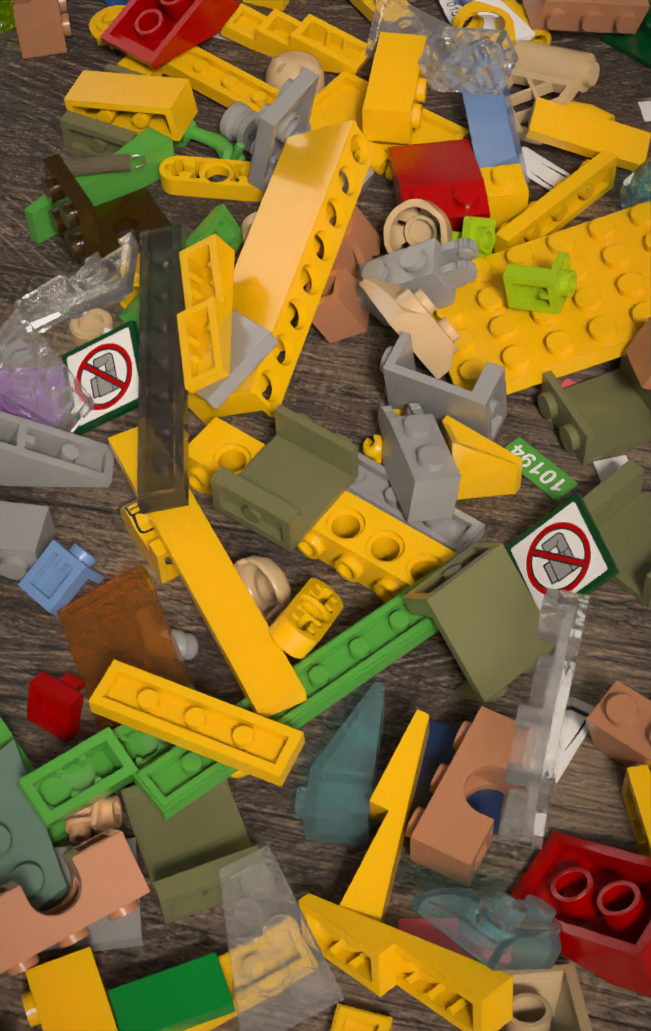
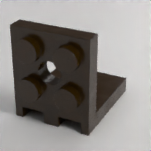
(95, 228)

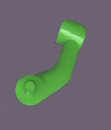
(217, 142)

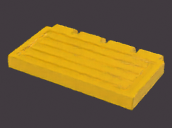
(344, 100)

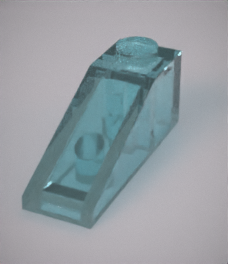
(345, 777)

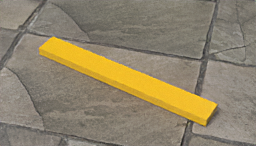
(219, 596)

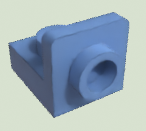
(59, 575)

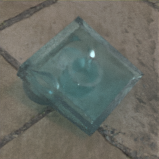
(495, 926)

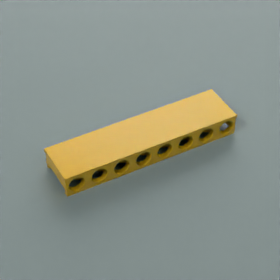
(284, 250)

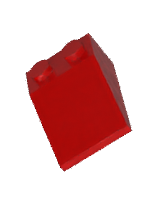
(166, 28)
(441, 174)
(601, 904)

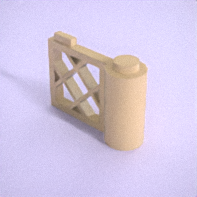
(549, 70)

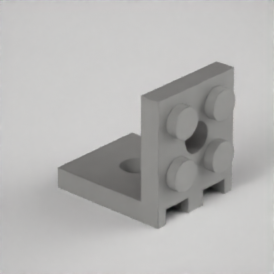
(282, 119)

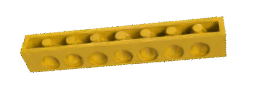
(370, 530)

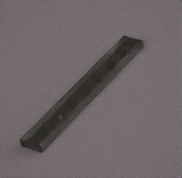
(161, 387)

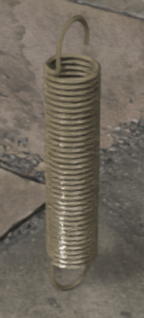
(98, 165)

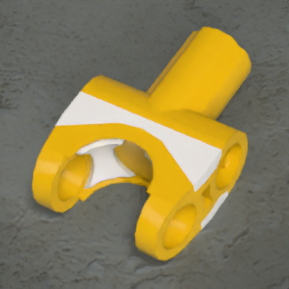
(501, 15)

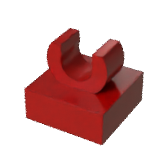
(56, 704)

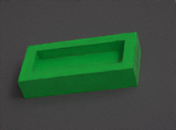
(173, 997)

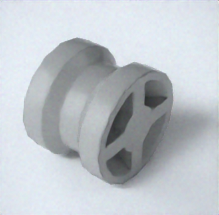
(239, 124)

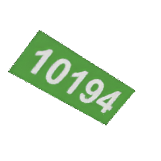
(541, 470)

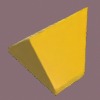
(483, 465)

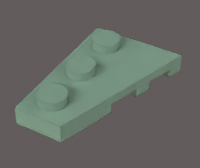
(24, 843)

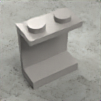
(478, 409)

